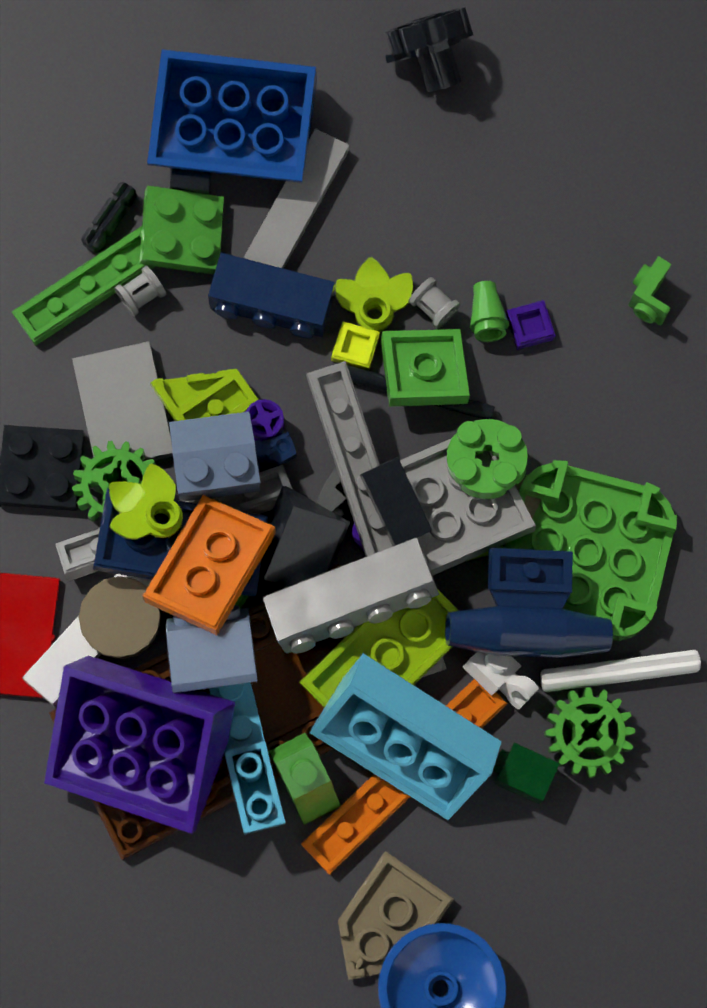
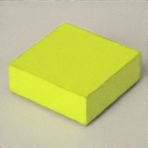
(355, 346)

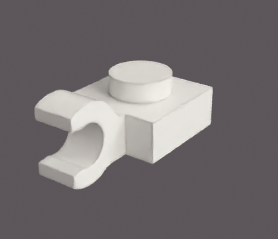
(499, 673)

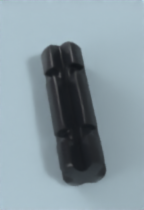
(109, 217)

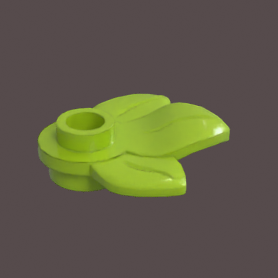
(374, 291)
(141, 502)

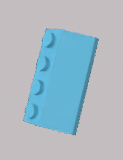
(407, 737)

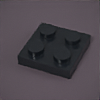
(40, 467)

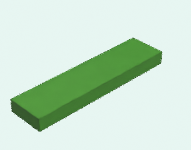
(81, 289)

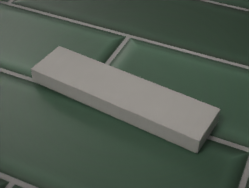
(298, 202)

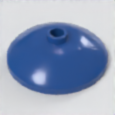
(444, 954)

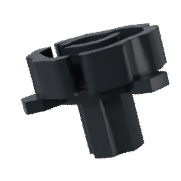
(431, 42)

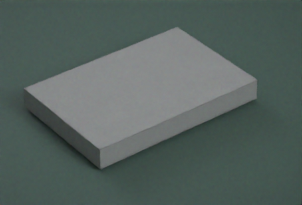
(121, 402)

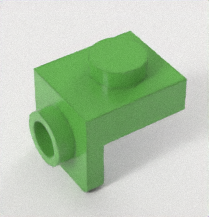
(647, 282)

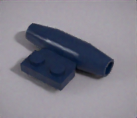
(528, 611)

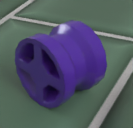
(263, 413)

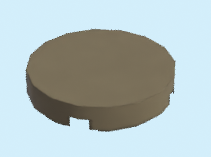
(118, 619)

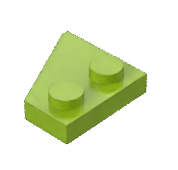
(204, 394)

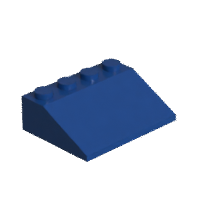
(232, 116)

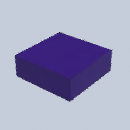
(530, 325)

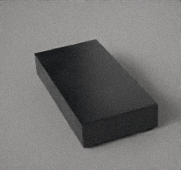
(395, 502)

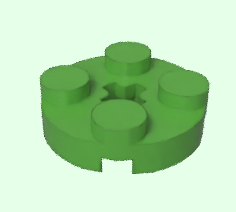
(481, 436)

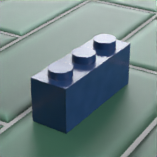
(271, 296)

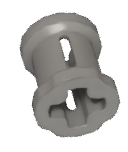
(134, 302)
(434, 302)

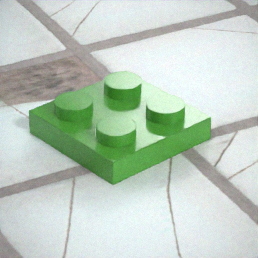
(181, 230)
(424, 367)

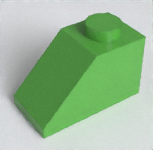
(305, 778)

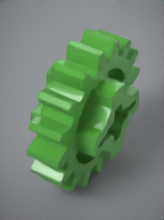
(101, 478)
(575, 718)

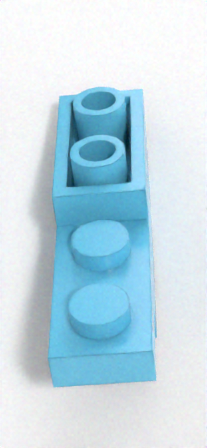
(250, 762)

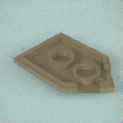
(385, 910)

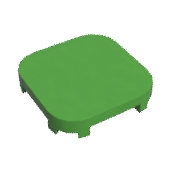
(616, 538)

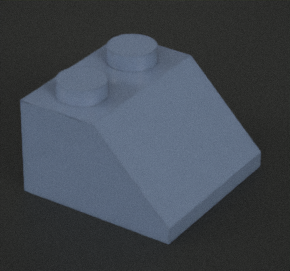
(214, 456)
(211, 660)

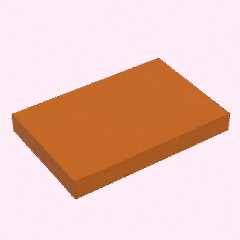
(209, 564)

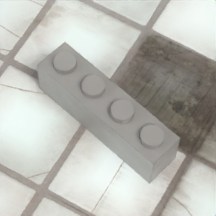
(350, 596)

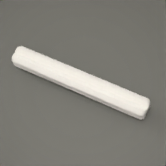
(620, 670)

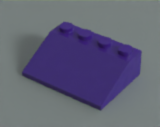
(137, 742)

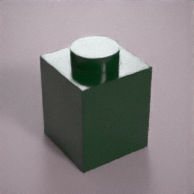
(525, 772)

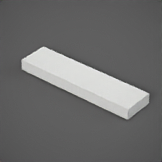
(47, 672)

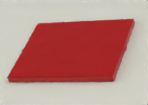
(26, 627)

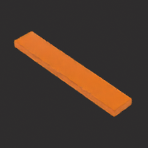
(379, 799)

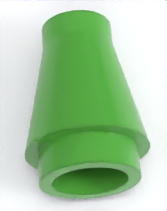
(487, 315)

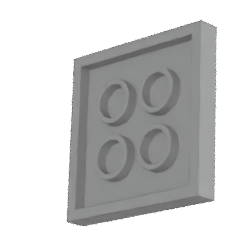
(461, 523)

